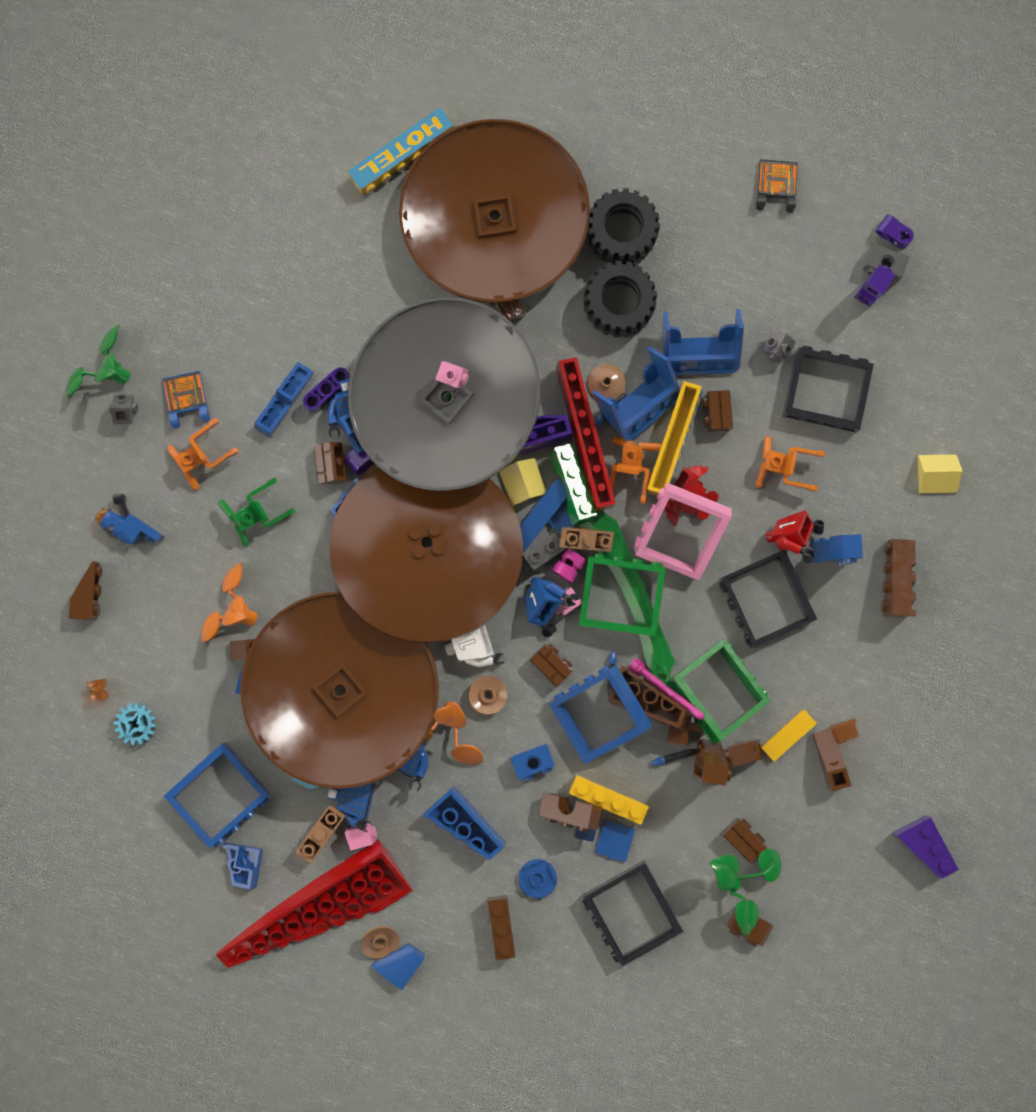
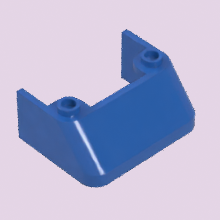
(704, 354)
(646, 402)

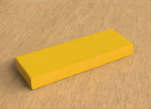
(788, 735)

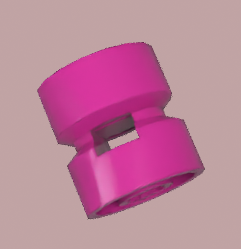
(564, 570)

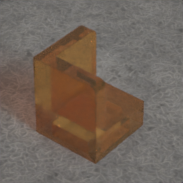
(844, 730)

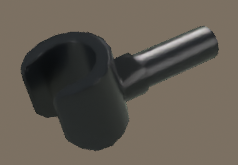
(121, 499)

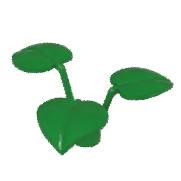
(109, 369)
(726, 870)

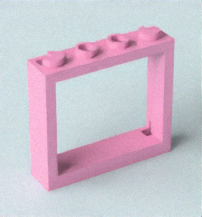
(670, 491)

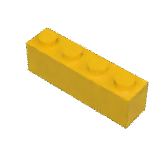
(608, 799)

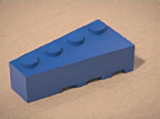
(465, 823)

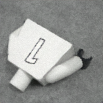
(474, 648)

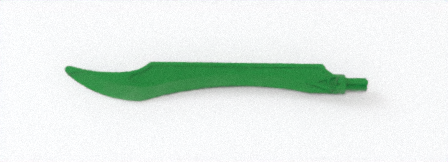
(655, 649)

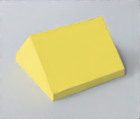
(939, 473)
(523, 481)

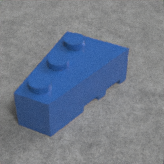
(838, 549)

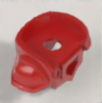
(689, 481)

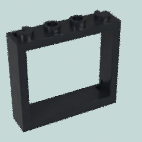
(822, 419)
(795, 585)
(607, 936)

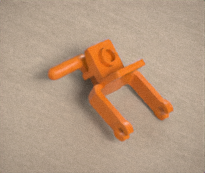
(195, 456)
(632, 462)
(783, 464)

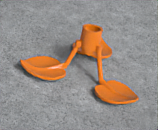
(236, 611)
(453, 716)

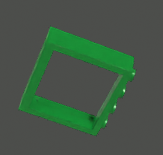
(619, 562)
(748, 679)

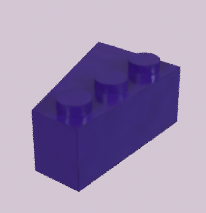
(547, 432)
(927, 845)

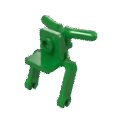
(252, 513)

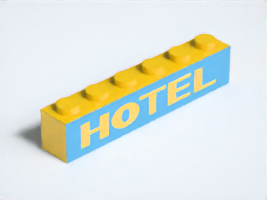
(399, 152)
(675, 437)

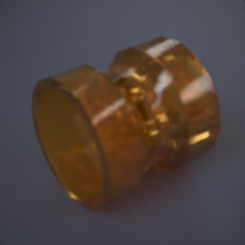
(97, 690)

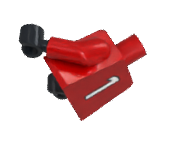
(794, 532)

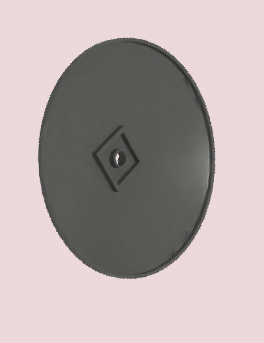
(400, 404)

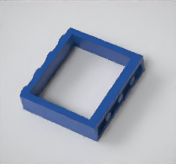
(626, 696)
(246, 814)

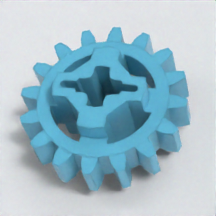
(131, 731)

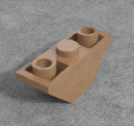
(586, 538)
(320, 834)

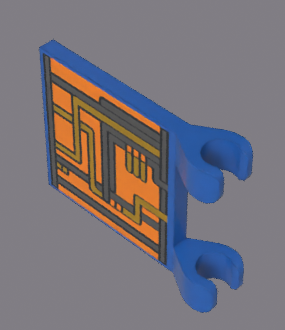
(185, 394)

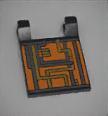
(777, 180)

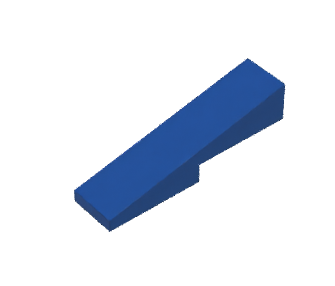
(283, 399)
(542, 513)

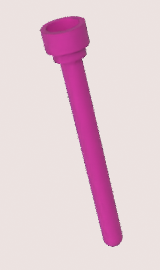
(638, 668)

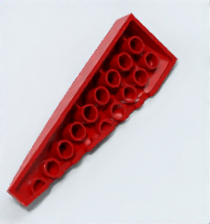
(347, 891)

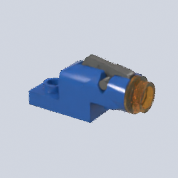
(126, 530)

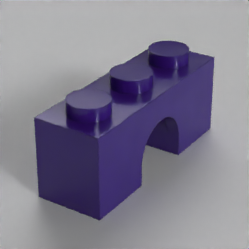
(875, 285)

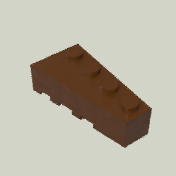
(899, 578)
(653, 702)
(711, 763)

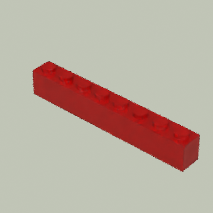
(585, 434)

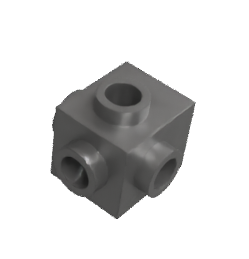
(778, 346)
(123, 409)

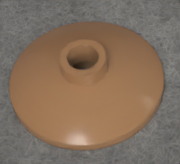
(610, 372)
(485, 705)
(379, 942)

